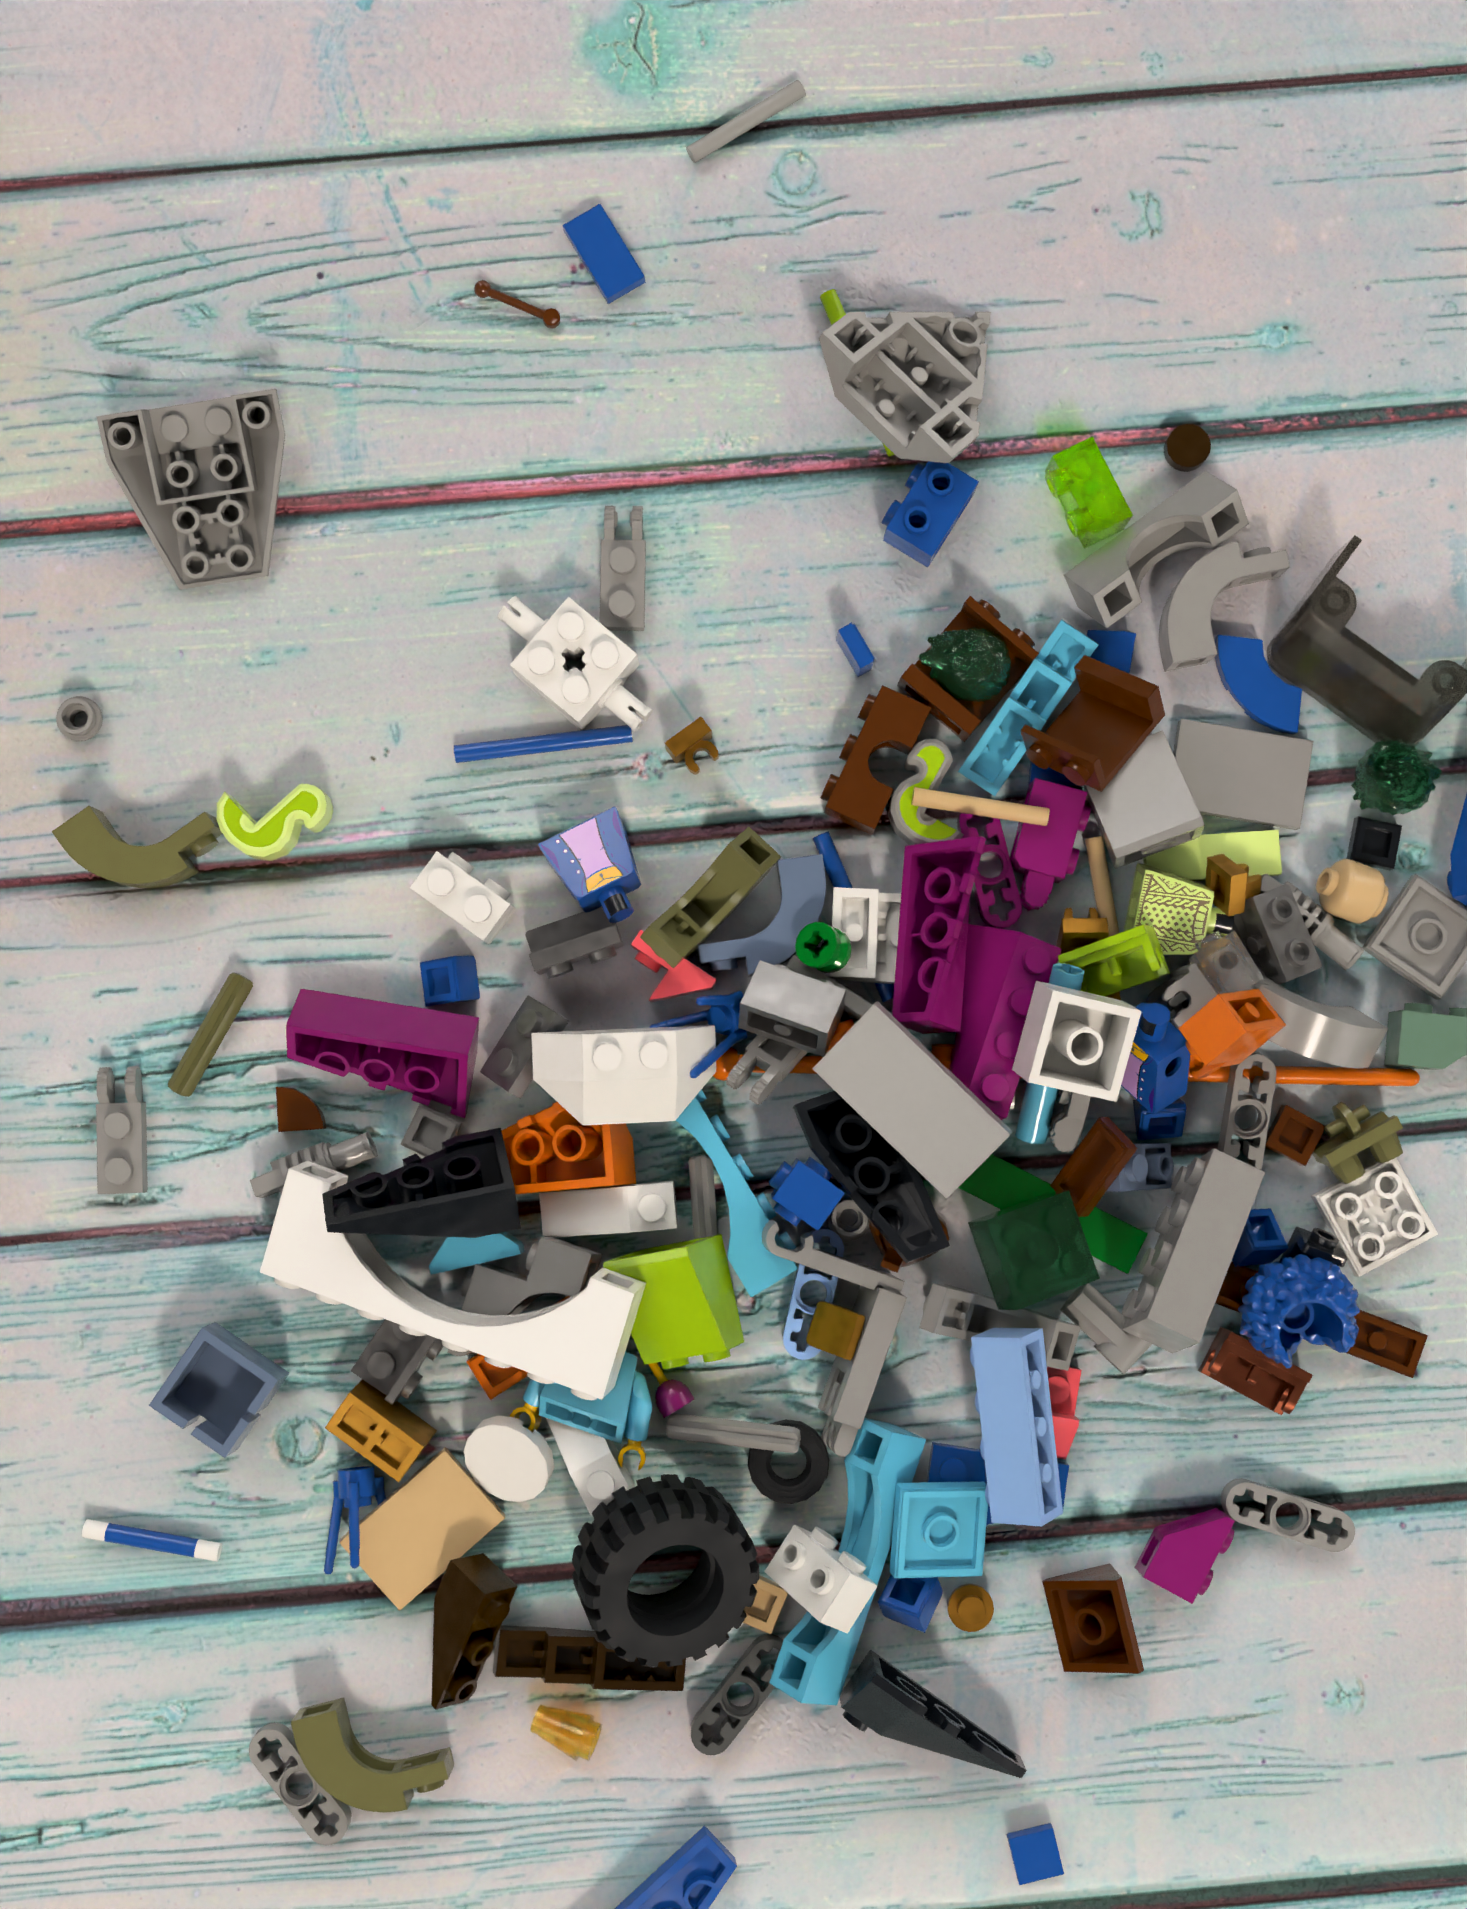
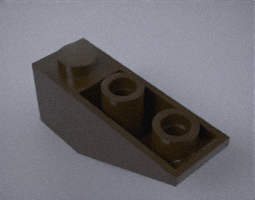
(466, 1621)

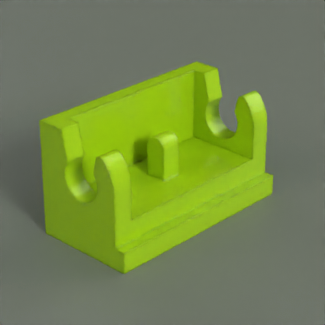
(1119, 961)

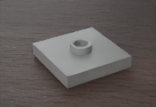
(1422, 937)

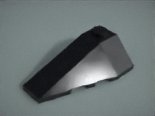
(872, 1175)
(446, 1194)
(907, 1712)

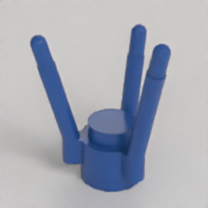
(722, 1014)
(355, 1489)

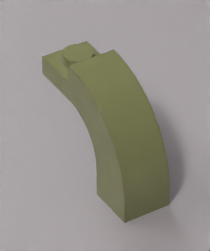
(100, 850)
(711, 898)
(355, 1774)

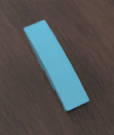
(1028, 704)

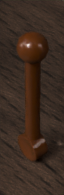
(550, 317)

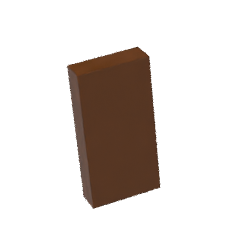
(1094, 1165)

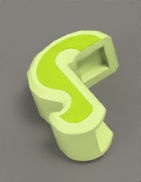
(280, 828)

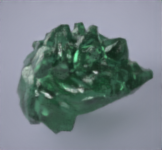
(969, 663)
(1394, 778)

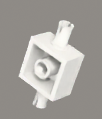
(575, 635)

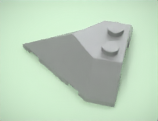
(911, 378)

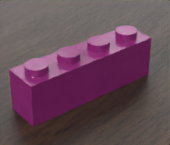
(934, 933)
(996, 1000)
(387, 1045)

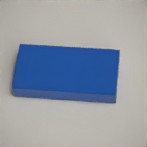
(604, 253)

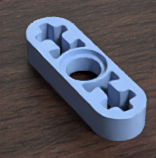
(794, 1324)

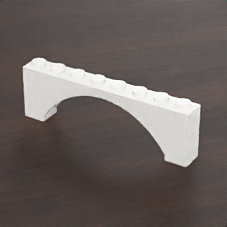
(566, 1343)

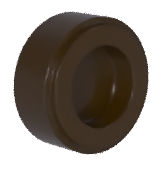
(1187, 447)

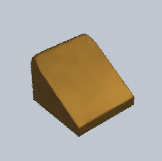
(835, 1330)

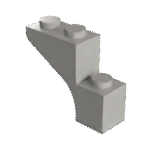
(553, 1268)

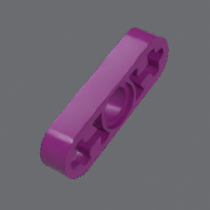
(1008, 894)

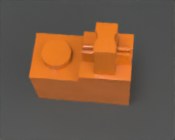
(1229, 1030)

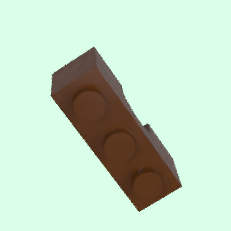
(889, 723)

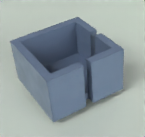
(222, 1383)

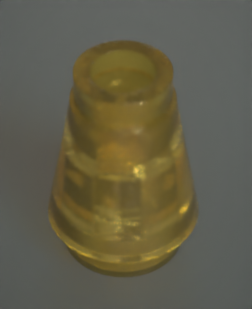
(567, 1730)

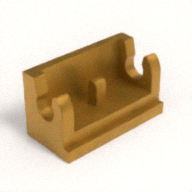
(379, 1430)

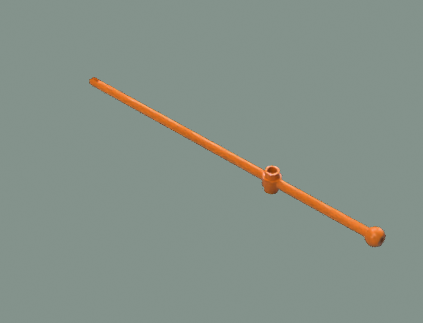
(1284, 1074)

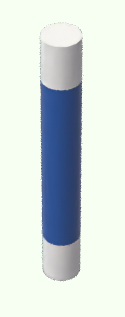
(152, 1540)

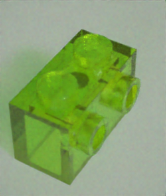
(1087, 493)

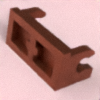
(1252, 1374)

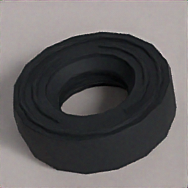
(798, 1488)

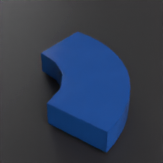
(1255, 686)

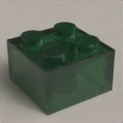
(1033, 1250)

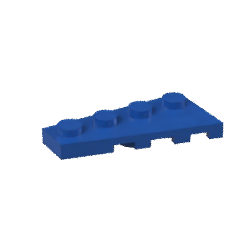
(687, 1878)

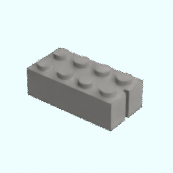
(1192, 1251)

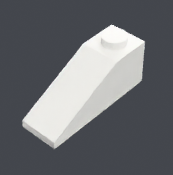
(609, 1209)
(591, 1464)

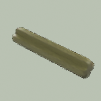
(210, 1034)

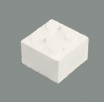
(1076, 1041)

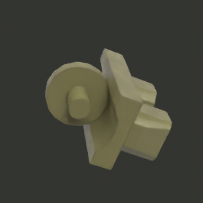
(1341, 1151)

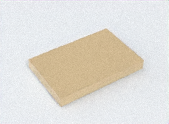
(423, 1528)

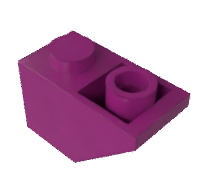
(1183, 1552)

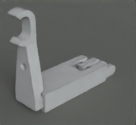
(853, 1381)

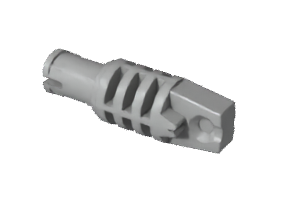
(1320, 927)
(335, 1157)

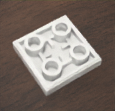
(1375, 1216)

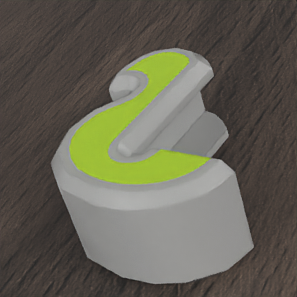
(930, 762)

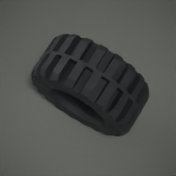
(694, 1612)

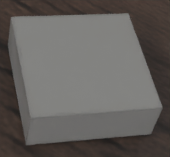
(429, 1130)

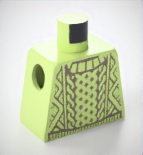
(1175, 908)

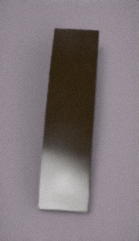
(576, 1658)

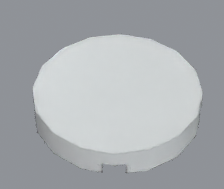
(508, 1459)

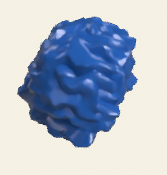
(1296, 1303)

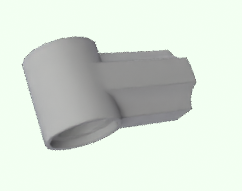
(1104, 1327)

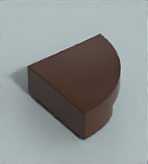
(297, 1111)

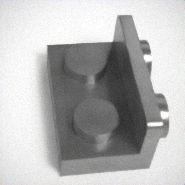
(1277, 935)
(393, 1360)

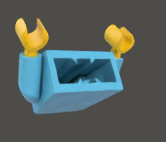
(621, 1412)

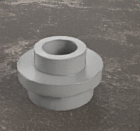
(67, 713)
(845, 1232)

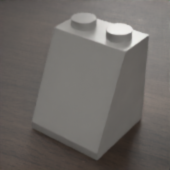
(1146, 805)

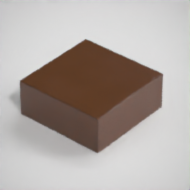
(1294, 1135)

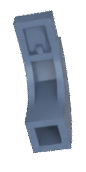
(802, 901)

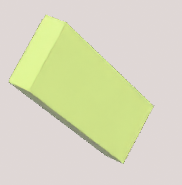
(1254, 848)

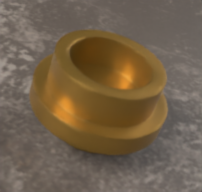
(970, 1607)

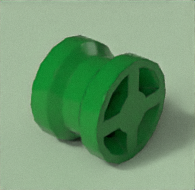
(833, 952)

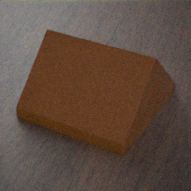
(1093, 1621)

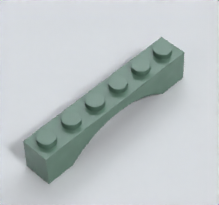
(1424, 1038)

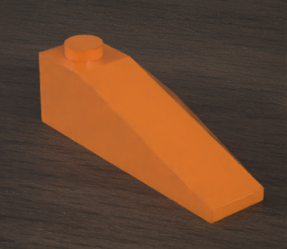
(561, 1154)

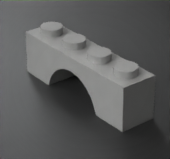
(1193, 517)

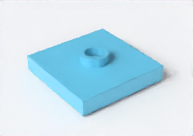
(938, 1529)

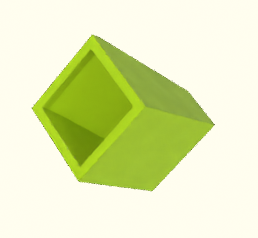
(685, 1301)

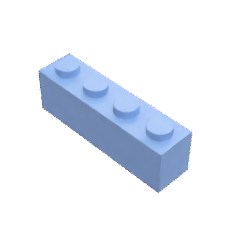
(1016, 1426)

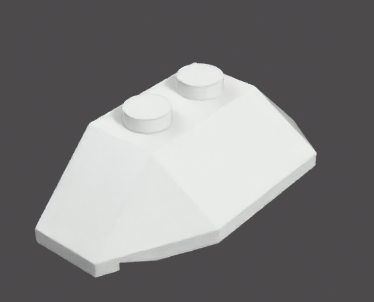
(623, 1072)

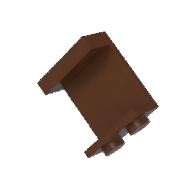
(961, 715)
(1098, 726)

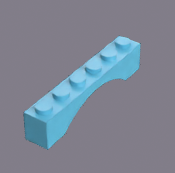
(747, 1213)
(814, 1655)

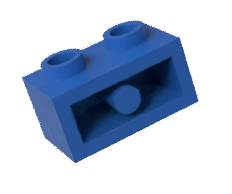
(929, 510)
(804, 1192)

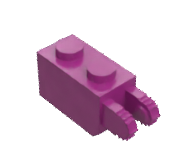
(1047, 851)

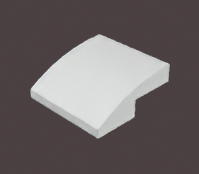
(872, 927)

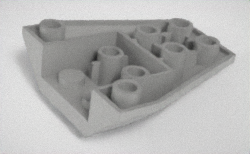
(203, 482)

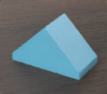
(464, 1252)

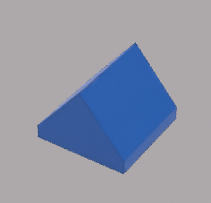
(1164, 1124)

